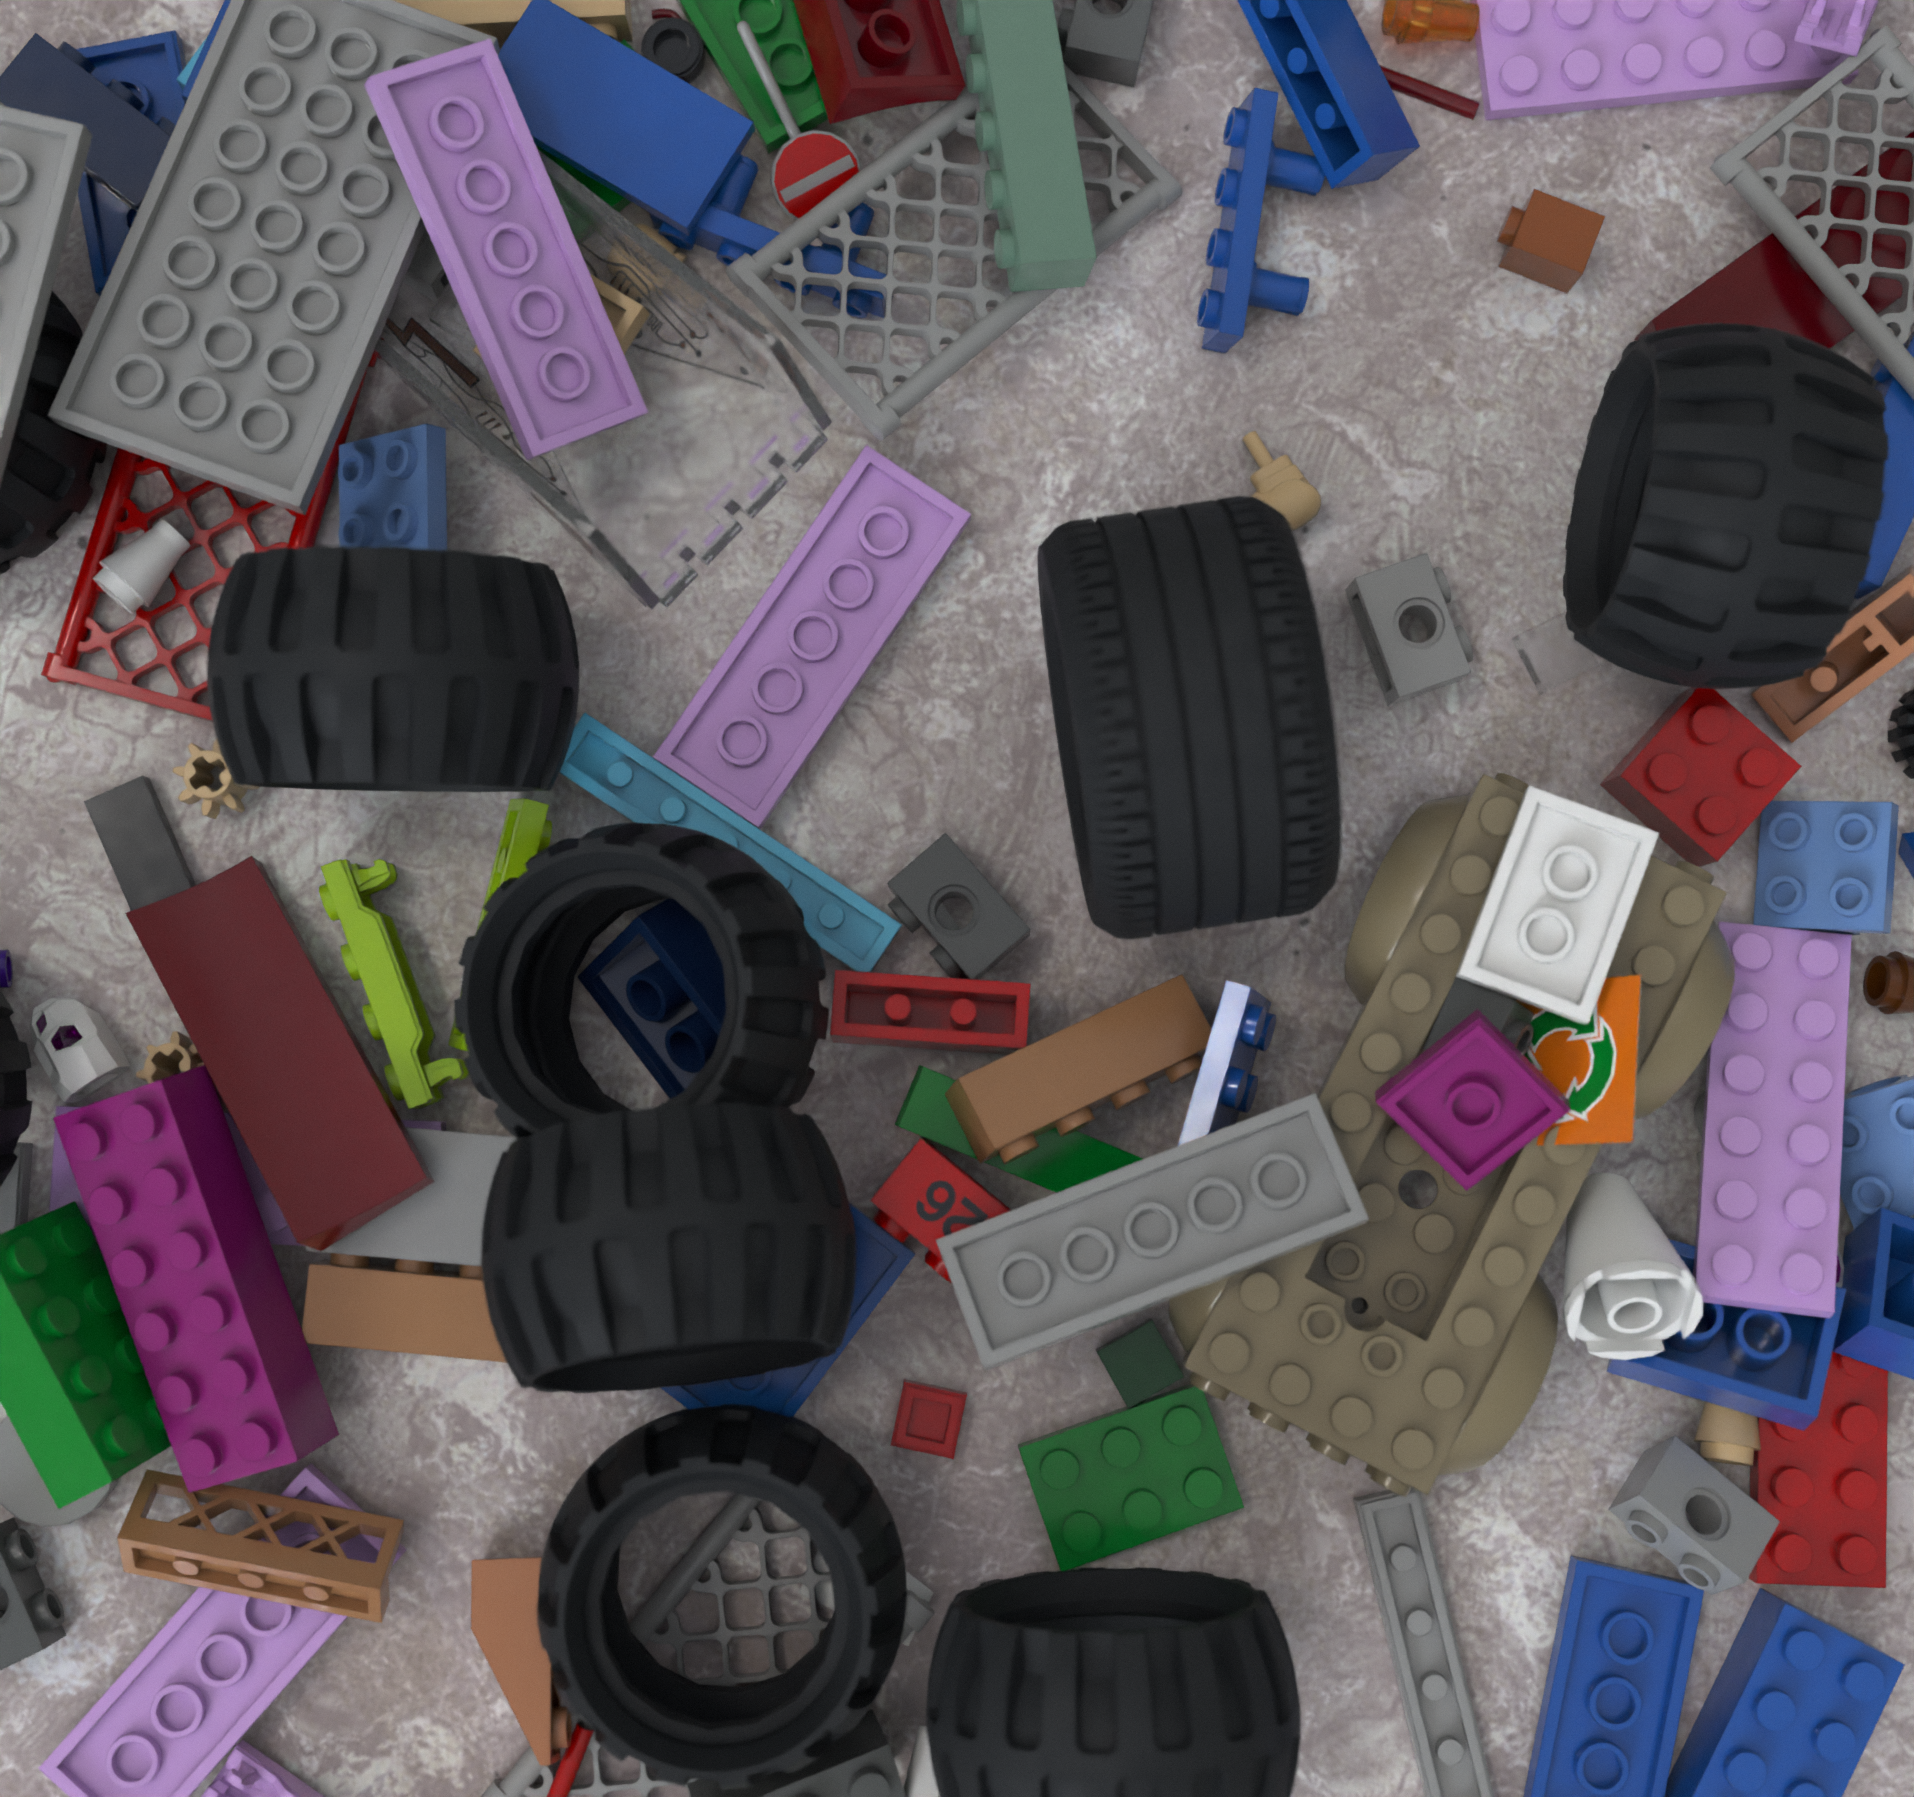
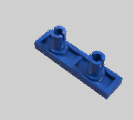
(731, 236)
(1232, 246)

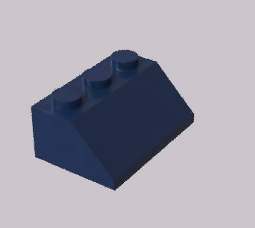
(663, 992)

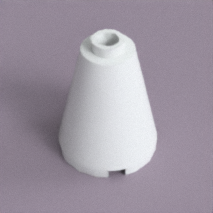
(1623, 1274)

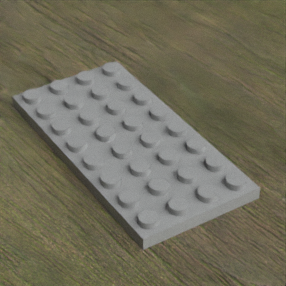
(260, 252)

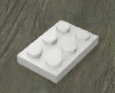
(1557, 905)

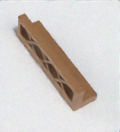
(256, 1567)

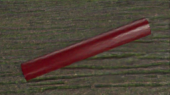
(1431, 93)

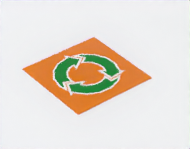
(1592, 1064)

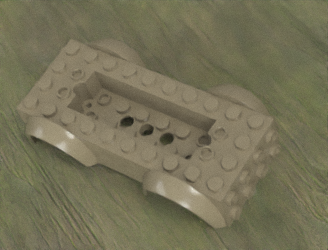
(1433, 1322)

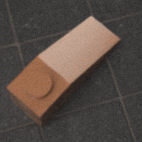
(1870, 644)

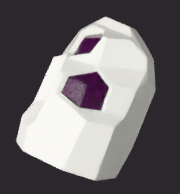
(75, 1048)

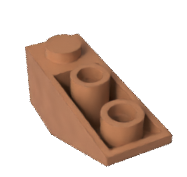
(508, 1633)

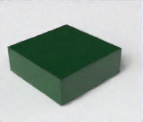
(1139, 1363)

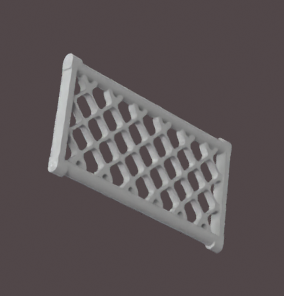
(1807, 251)
(884, 417)
(662, 1607)

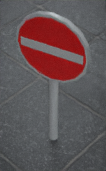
(810, 162)

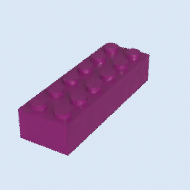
(197, 1279)

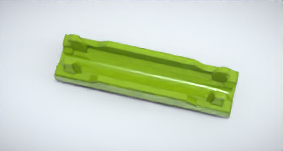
(380, 961)

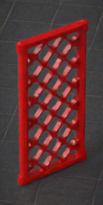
(109, 523)

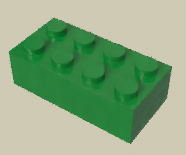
(71, 1359)

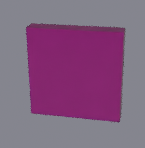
(1472, 1100)

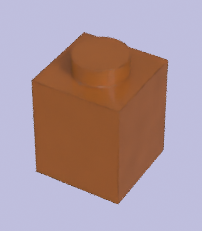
(1548, 240)

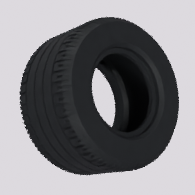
(1191, 716)

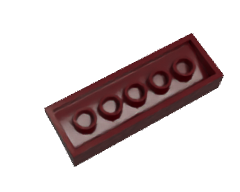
(879, 54)
(1774, 291)
(281, 1054)

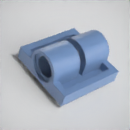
(394, 490)
(1826, 866)
(1878, 1149)

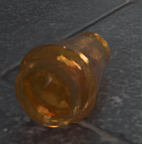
(1429, 20)

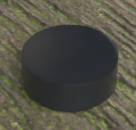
(675, 47)

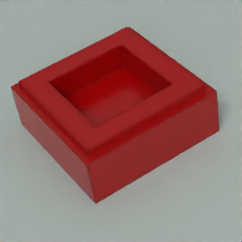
(928, 1419)

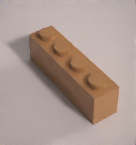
(1080, 1070)
(399, 1308)

